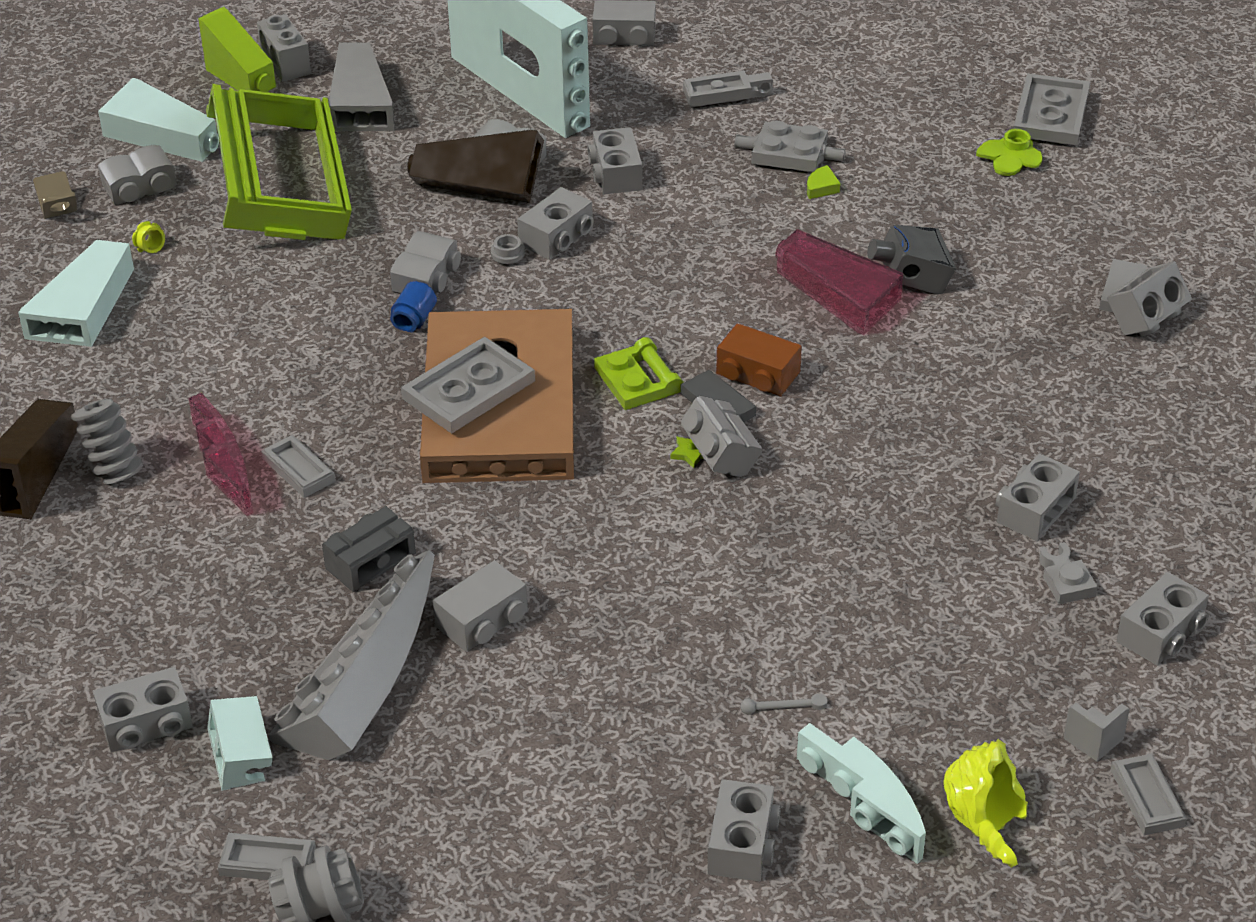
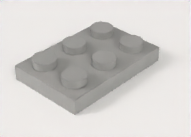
(1052, 108)
(468, 384)

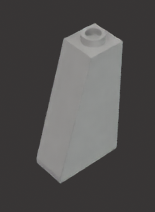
(359, 92)

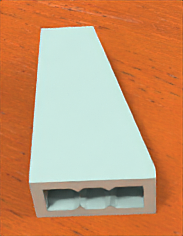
(151, 117)
(79, 297)

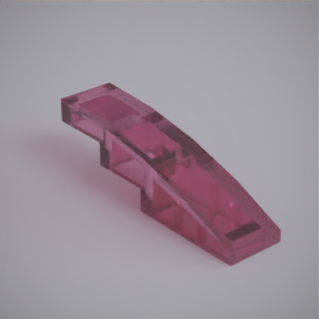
(220, 453)

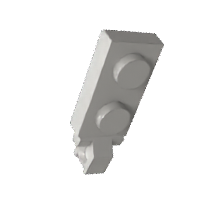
(726, 88)

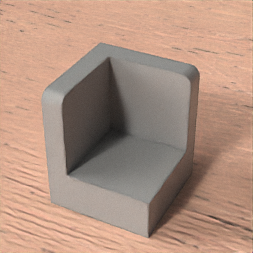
(1094, 731)

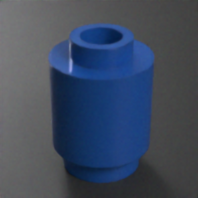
(413, 306)

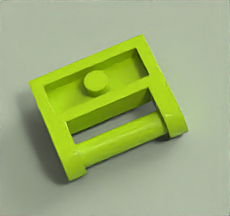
(628, 379)

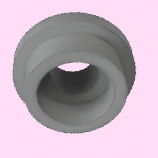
(507, 249)

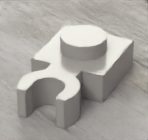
(1066, 579)

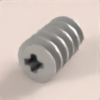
(110, 440)

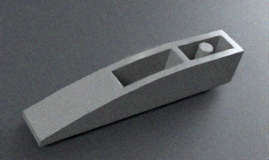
(359, 672)

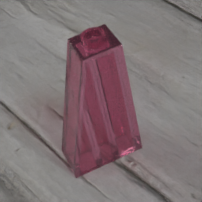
(839, 280)

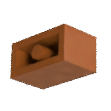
(758, 359)

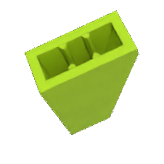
(234, 54)

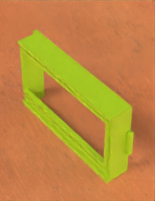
(268, 214)

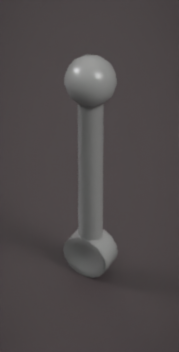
(817, 701)

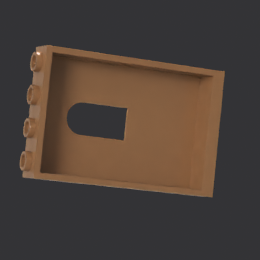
(528, 432)

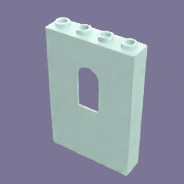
(555, 37)

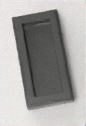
(711, 386)

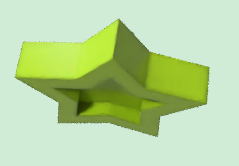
(686, 451)

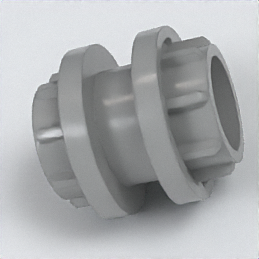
(318, 888)

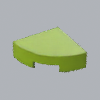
(822, 183)

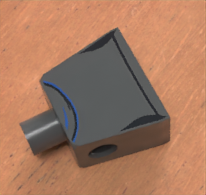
(917, 254)

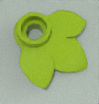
(1011, 152)

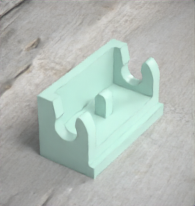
(238, 741)

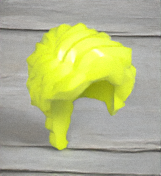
(986, 795)

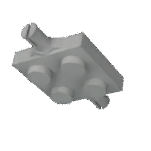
(790, 146)

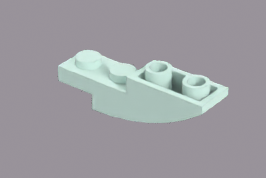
(875, 792)

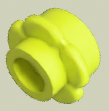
(155, 240)

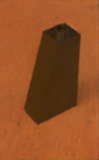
(481, 165)
(32, 455)

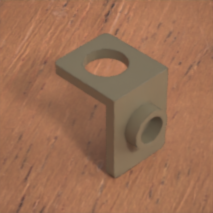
(55, 194)

